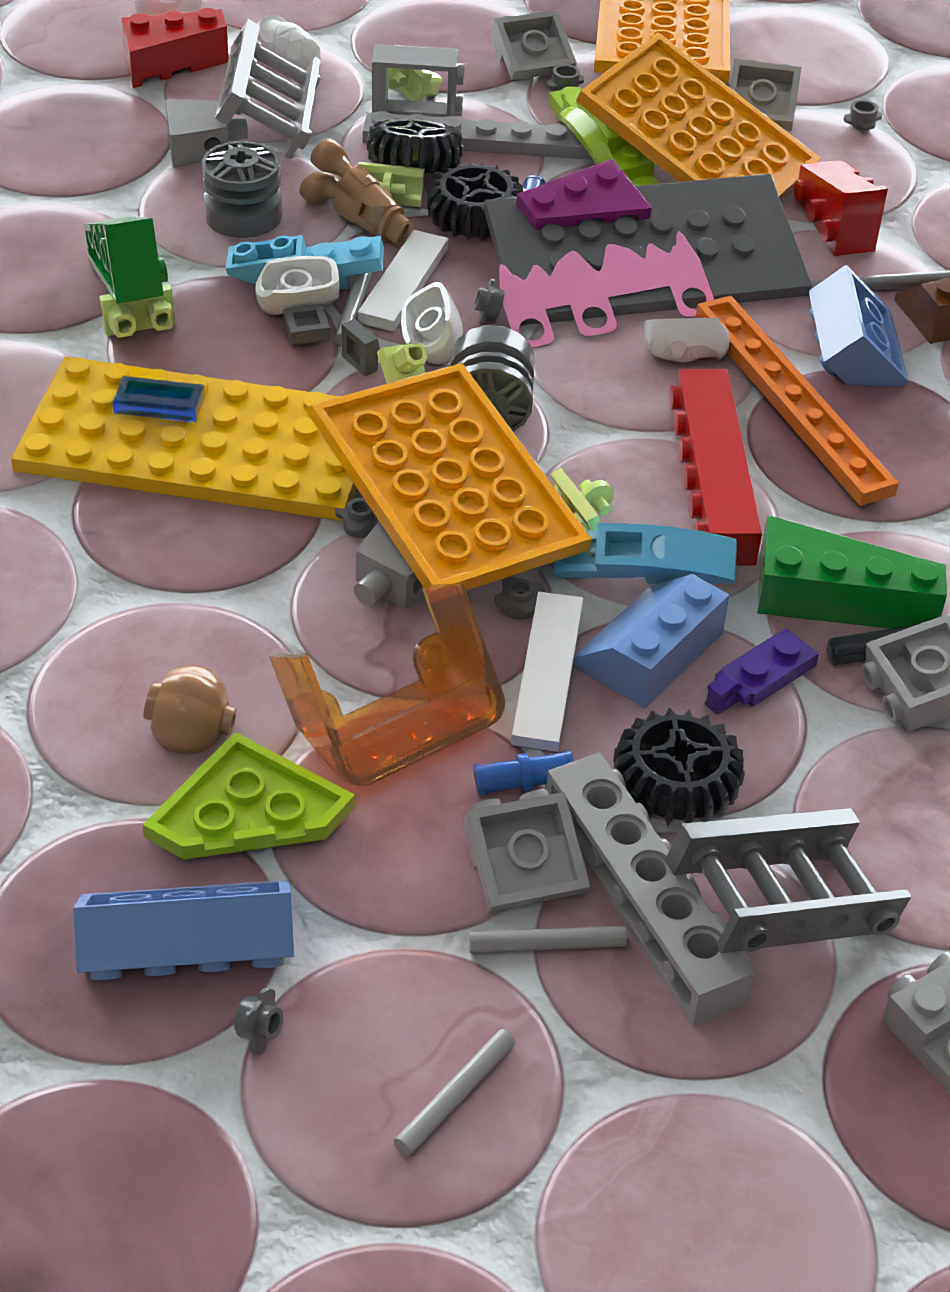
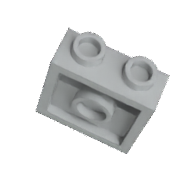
(531, 44)
(768, 88)
(912, 673)
(525, 850)
(921, 1017)

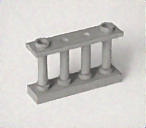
(239, 81)

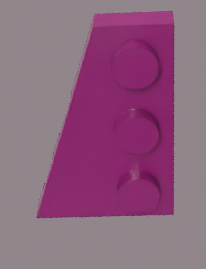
(586, 194)

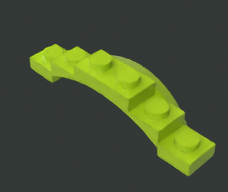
(599, 139)

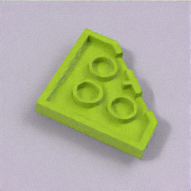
(247, 802)

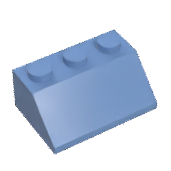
(856, 332)
(655, 638)

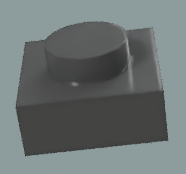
(306, 324)
(360, 347)

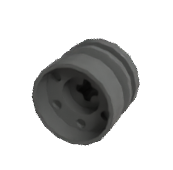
(242, 189)
(502, 367)

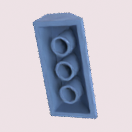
(183, 928)

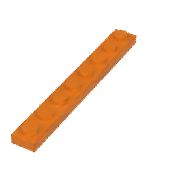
(801, 405)

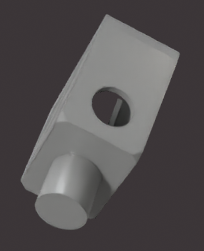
(196, 130)
(384, 572)

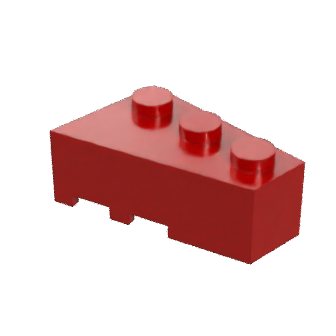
(173, 42)
(841, 206)

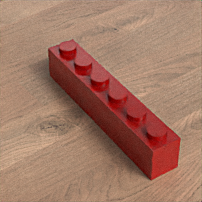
(715, 460)

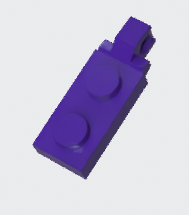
(761, 672)

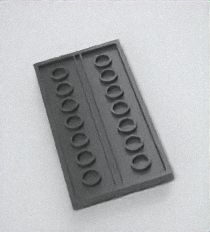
(729, 223)

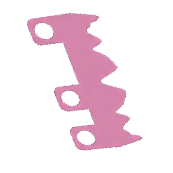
(583, 287)

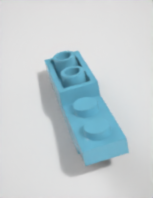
(352, 257)
(652, 554)

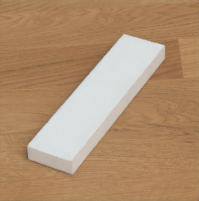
(402, 279)
(547, 672)

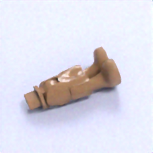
(355, 195)

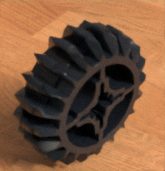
(415, 144)
(459, 197)
(680, 766)

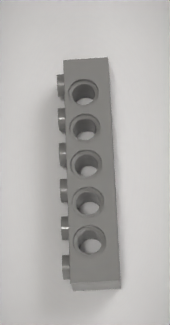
(655, 905)

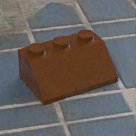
(928, 308)

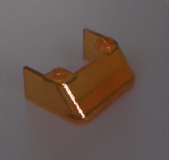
(448, 703)

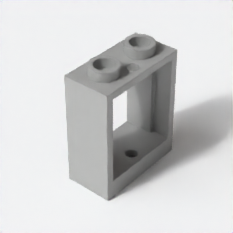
(420, 59)

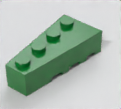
(126, 257)
(845, 579)

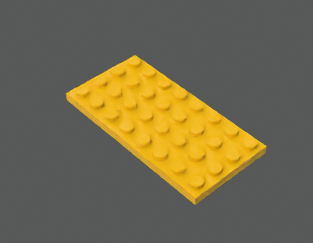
(244, 449)

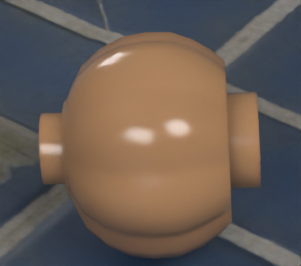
(189, 710)

